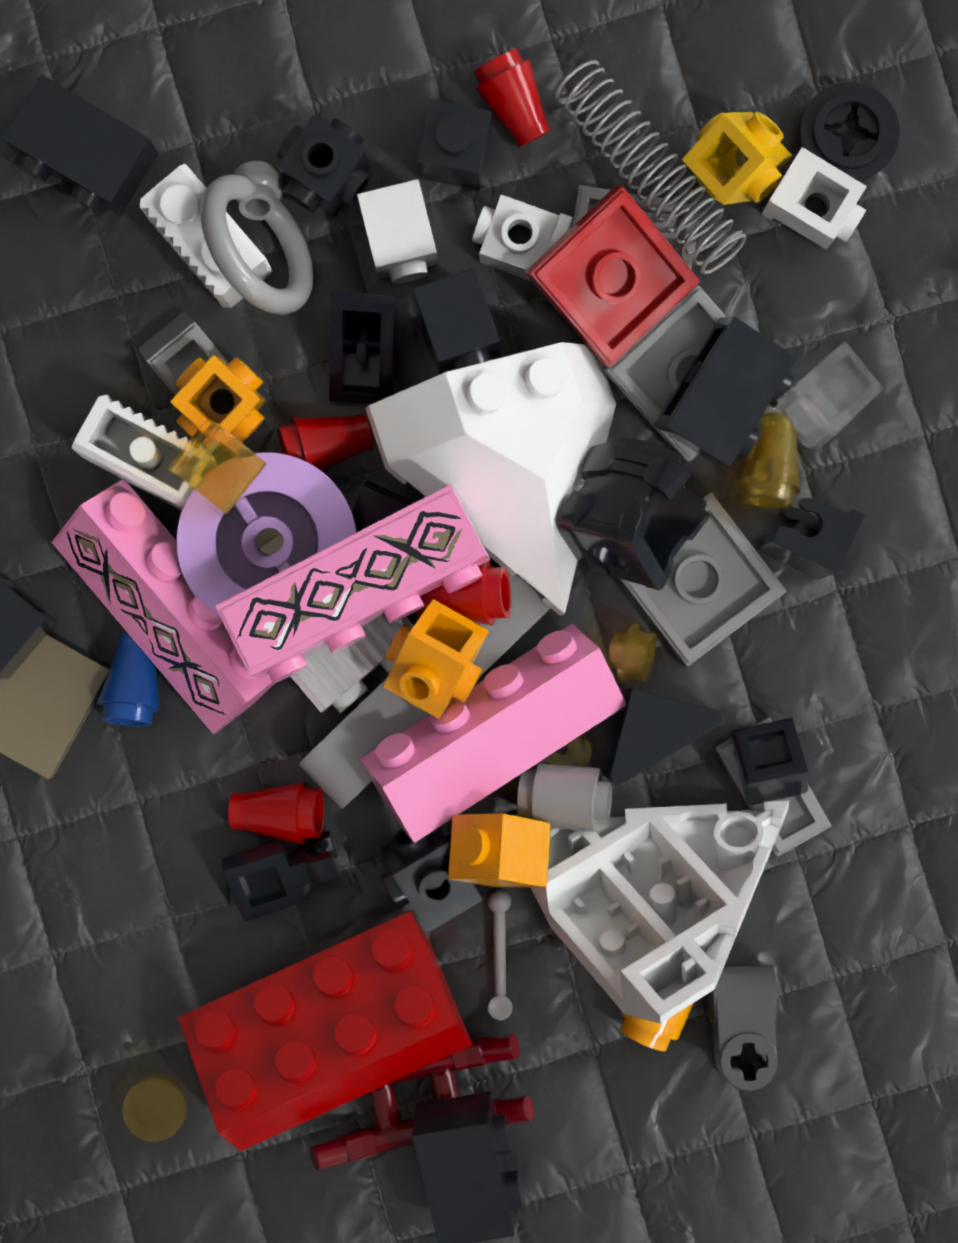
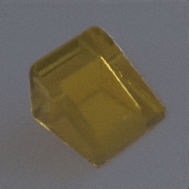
(217, 465)

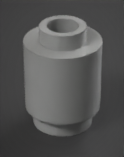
(564, 796)

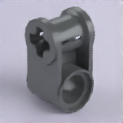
(745, 1012)

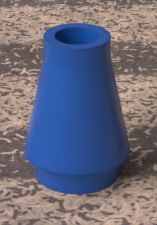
(130, 687)

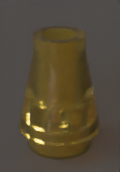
(772, 466)

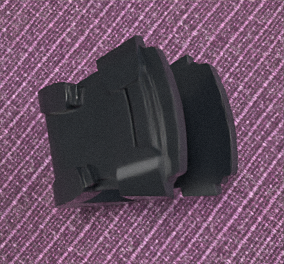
(632, 512)

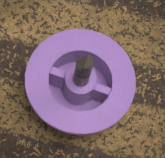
(274, 525)

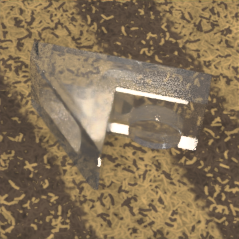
(828, 396)

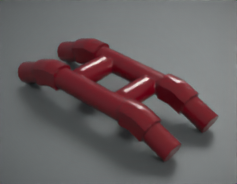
(393, 1132)

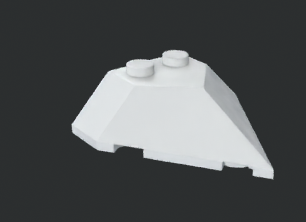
(509, 446)
(657, 898)

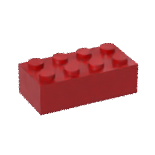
(323, 1032)

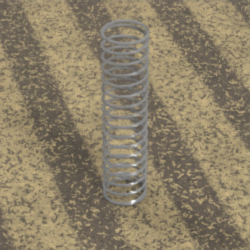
(727, 243)

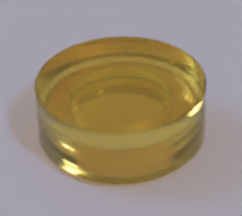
(155, 1108)

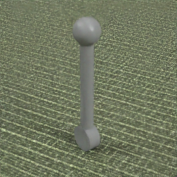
(500, 1004)

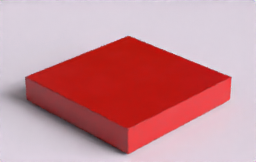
(612, 276)

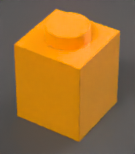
(499, 850)

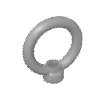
(258, 191)

